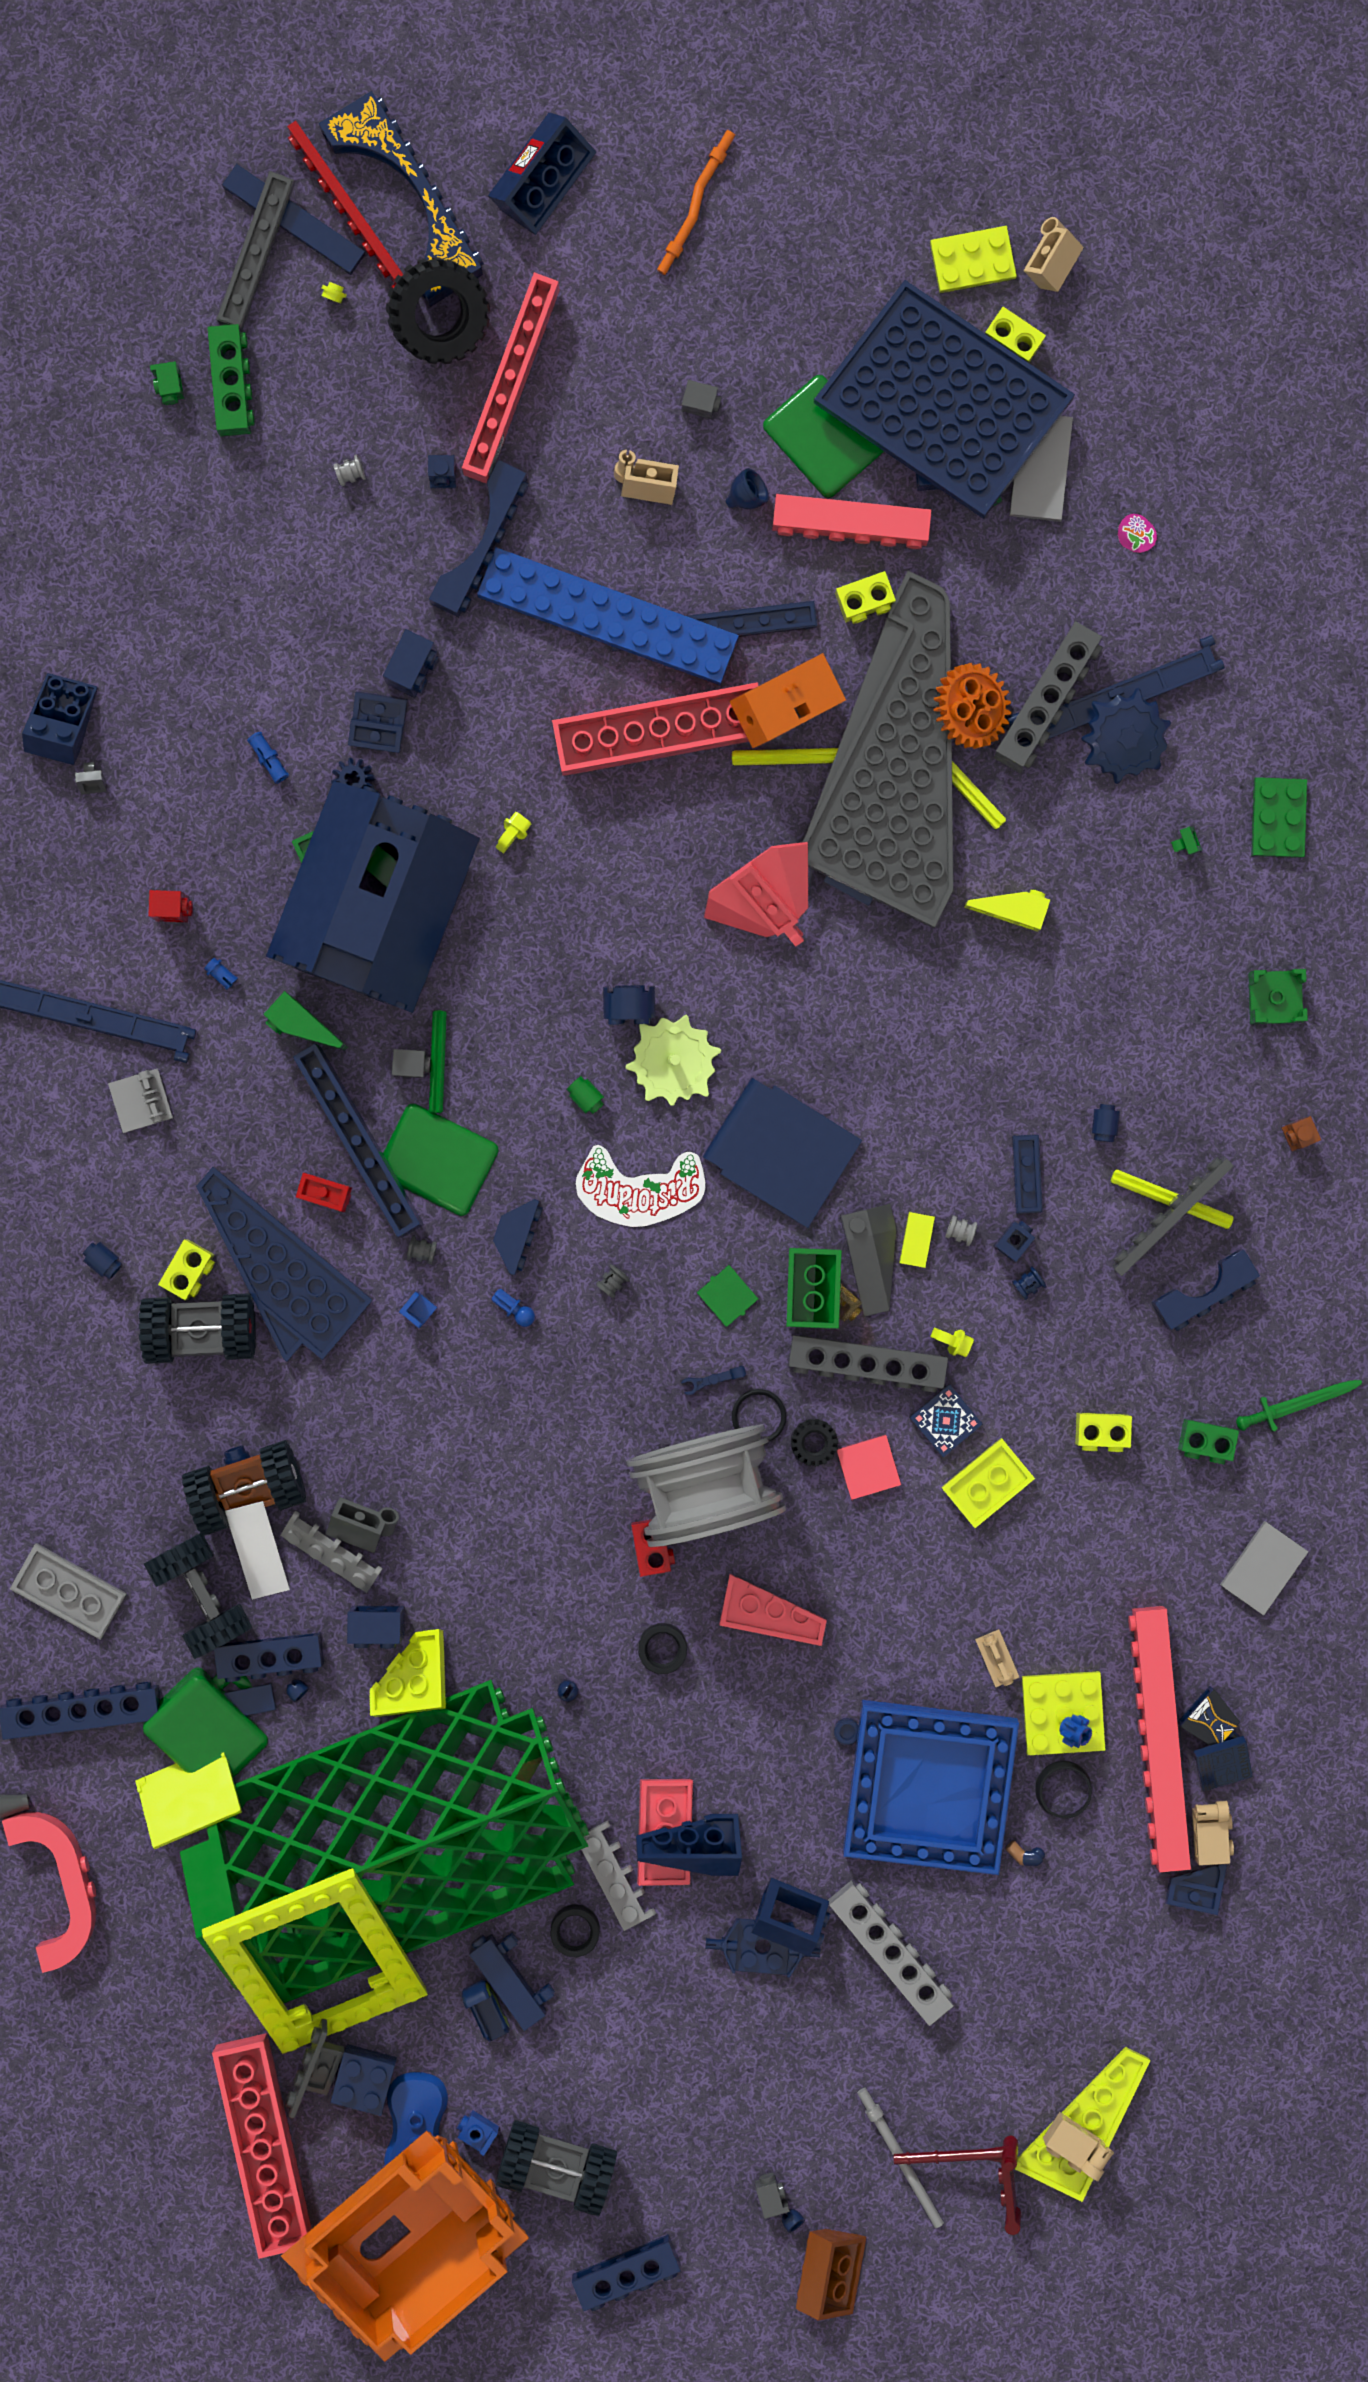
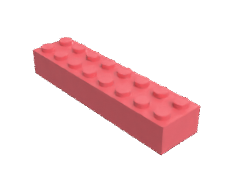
(649, 730)
(262, 2143)

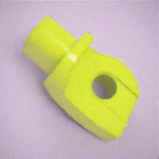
(515, 827)
(958, 1343)

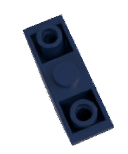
(515, 1233)

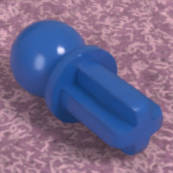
(523, 1315)

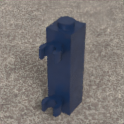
(508, 1981)

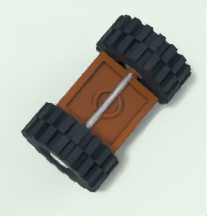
(264, 1477)

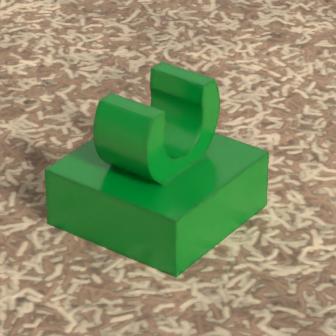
(1188, 841)

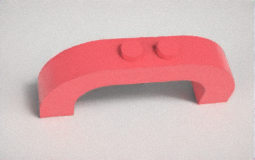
(74, 1878)

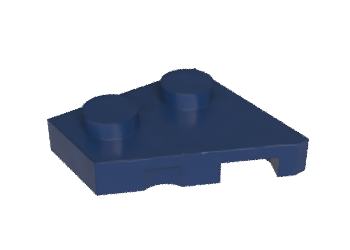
(1198, 1889)

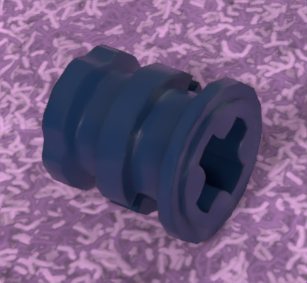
(1029, 1283)

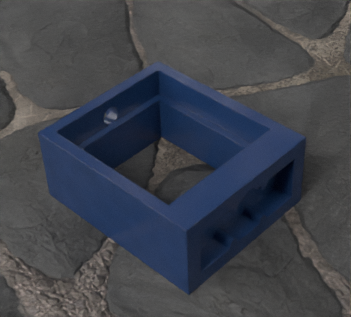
(785, 1934)

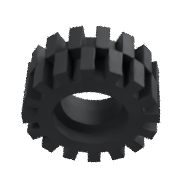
(817, 1458)

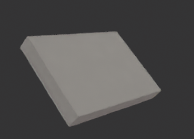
(1264, 1568)

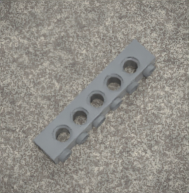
(930, 2006)

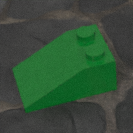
(295, 1020)

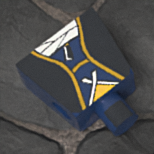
(1210, 1719)

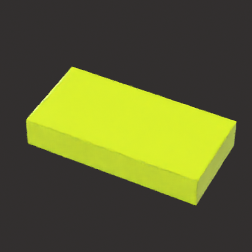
(917, 1239)

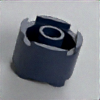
(629, 1003)

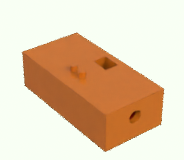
(787, 700)

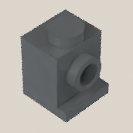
(771, 2195)

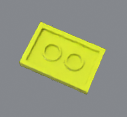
(973, 259)
(988, 1483)

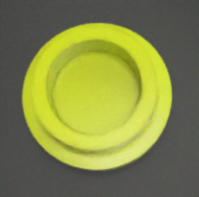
(333, 292)

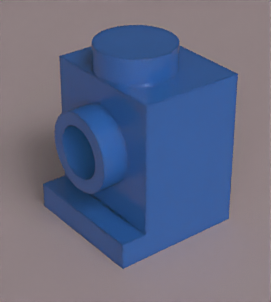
(487, 2129)

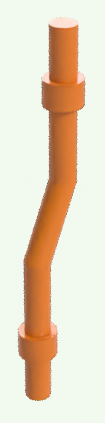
(716, 157)

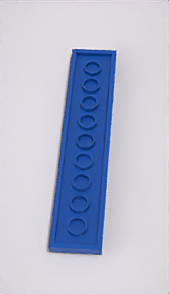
(608, 616)

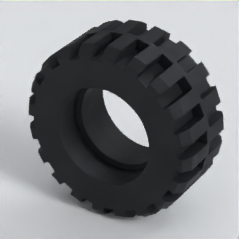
(472, 316)

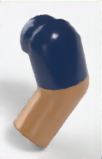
(1025, 1858)

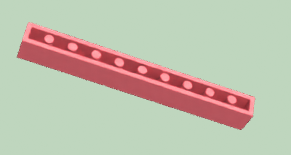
(1161, 1739)

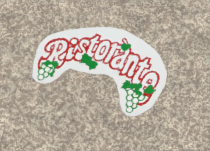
(642, 1198)

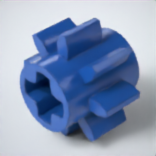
(1075, 1731)

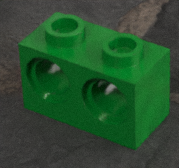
(1209, 1435)

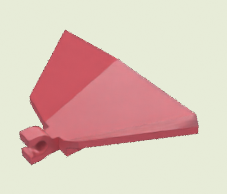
(765, 894)

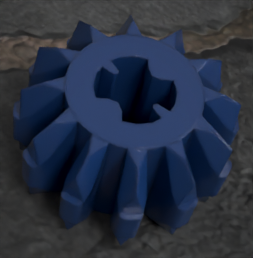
(351, 770)

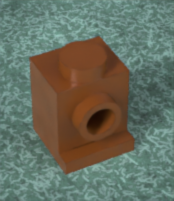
(1301, 1133)

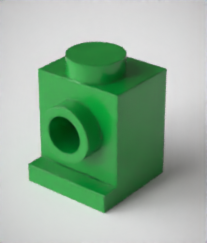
(168, 382)

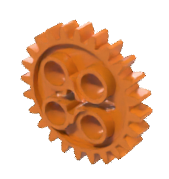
(972, 705)

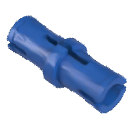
(268, 757)

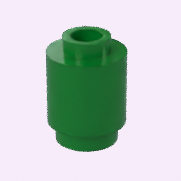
(585, 1095)

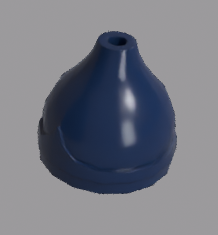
(747, 491)

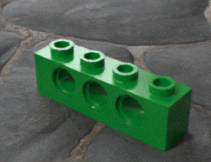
(220, 341)

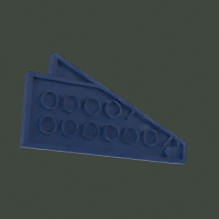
(290, 1283)

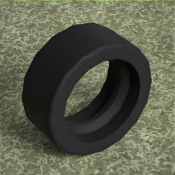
(669, 1667)
(558, 1942)

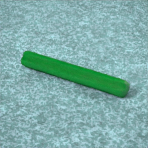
(437, 1061)

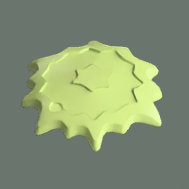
(673, 1060)

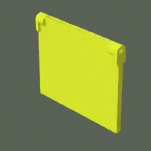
(186, 1802)

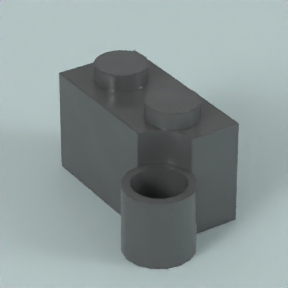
(360, 1524)

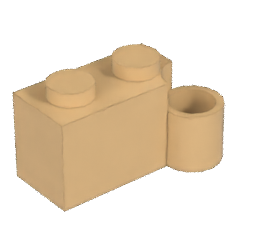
(1053, 256)

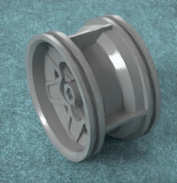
(706, 1486)

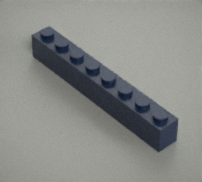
(358, 1140)

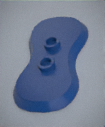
(415, 2106)

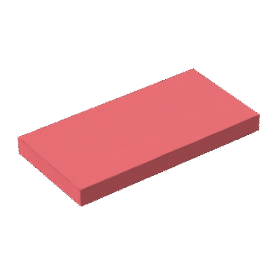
(660, 1806)

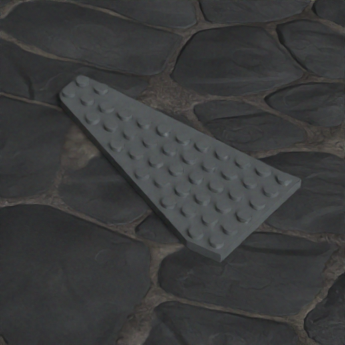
(889, 789)

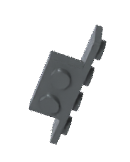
(318, 2069)

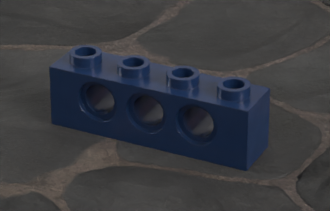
(308, 1644)
(634, 2260)

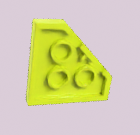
(413, 1678)

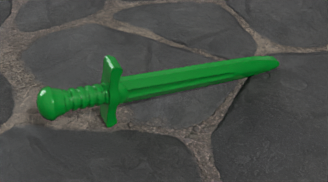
(1290, 1406)

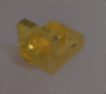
(847, 1297)

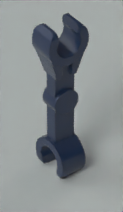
(699, 1383)

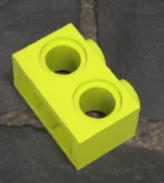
(1018, 332)
(862, 591)
(181, 1266)
(1103, 1425)

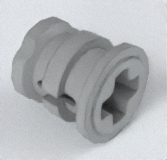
(349, 471)
(961, 1230)

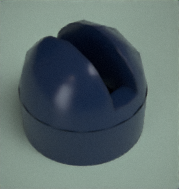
(563, 1687)
(296, 1690)
(792, 2220)

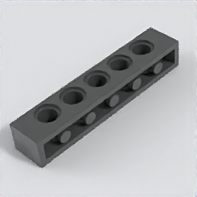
(1078, 639)
(934, 1364)

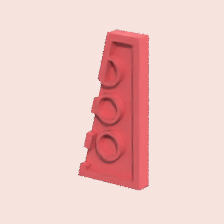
(761, 1612)

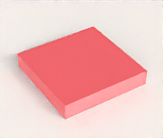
(868, 1467)

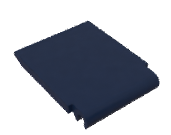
(781, 1151)

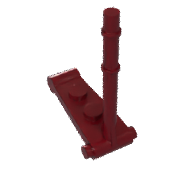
(1006, 2155)

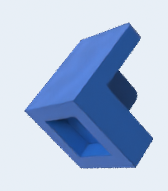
(418, 1309)

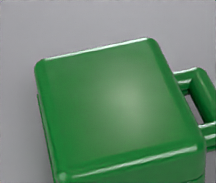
(818, 442)
(439, 1159)
(201, 1723)

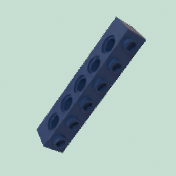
(15, 1726)

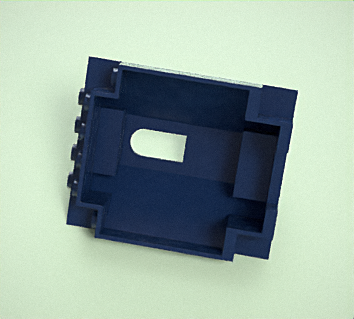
(363, 938)

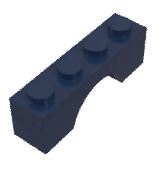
(1233, 1273)

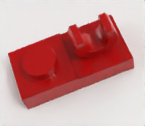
(324, 1192)

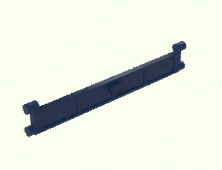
(1150, 683)
(97, 1018)

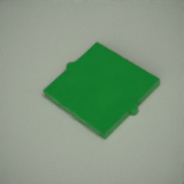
(727, 1295)

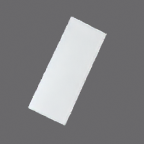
(257, 1550)

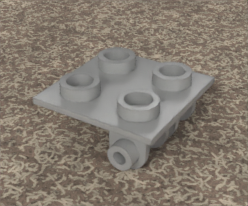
(140, 1100)

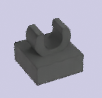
(90, 780)

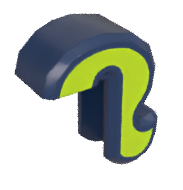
(486, 2010)

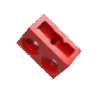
(169, 906)
(643, 1552)

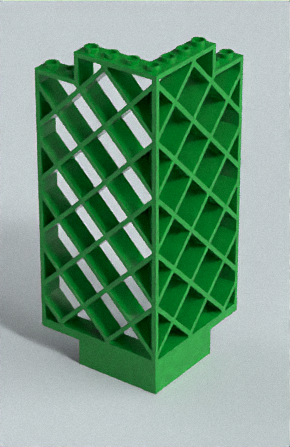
(213, 1875)

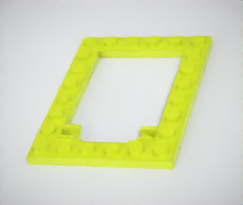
(293, 2027)

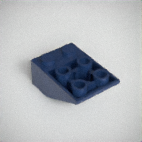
(59, 719)

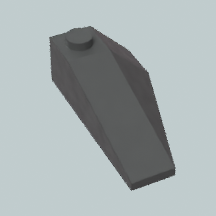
(871, 1249)

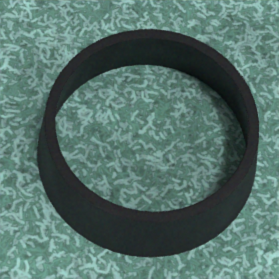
(1049, 1770)

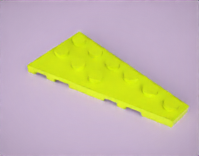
(1098, 2110)

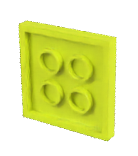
(1052, 1699)

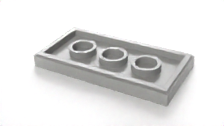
(1041, 482)
(68, 1591)

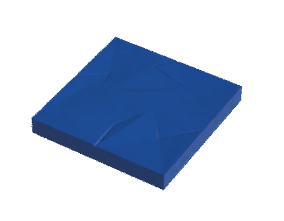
(930, 1787)

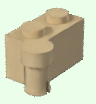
(646, 479)
(1211, 1833)
(1077, 2145)

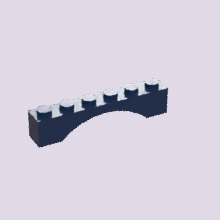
(455, 587)

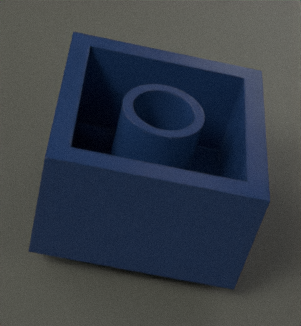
(411, 664)
(375, 1626)
(363, 2080)

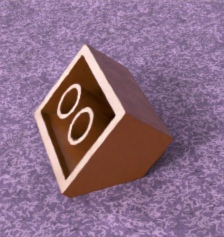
(830, 2274)

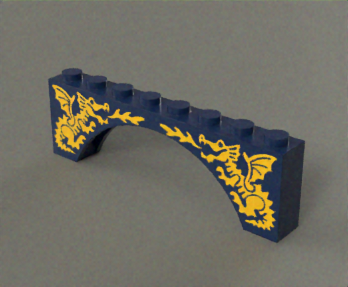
(369, 132)

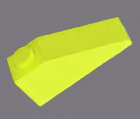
(1017, 908)

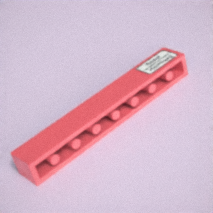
(511, 378)

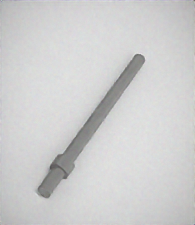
(875, 2115)

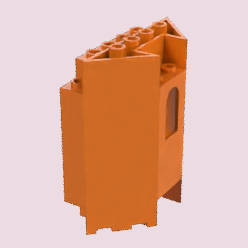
(431, 2273)

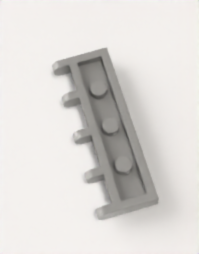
(330, 1553)
(613, 1878)

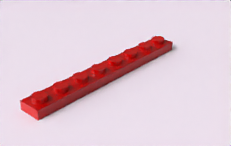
(343, 202)

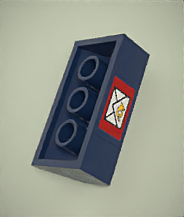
(542, 172)

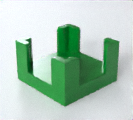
(1276, 996)

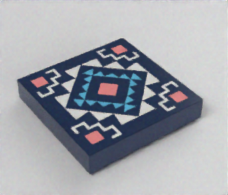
(946, 1420)

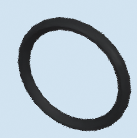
(761, 1392)

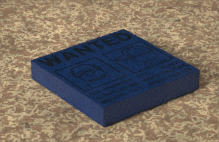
(1223, 1763)

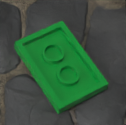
(1279, 817)

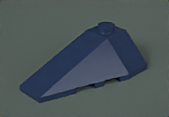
(701, 1847)

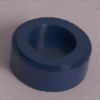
(846, 1731)

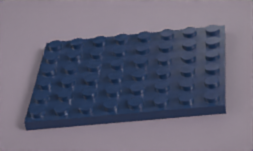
(944, 399)

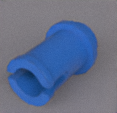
(220, 973)

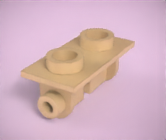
(997, 1658)

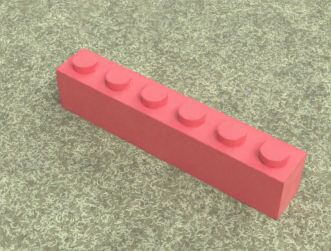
(851, 520)

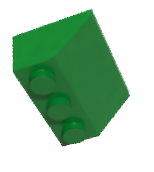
(814, 1288)

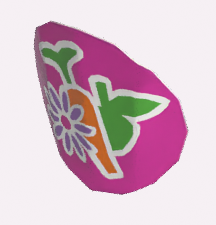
(1136, 533)

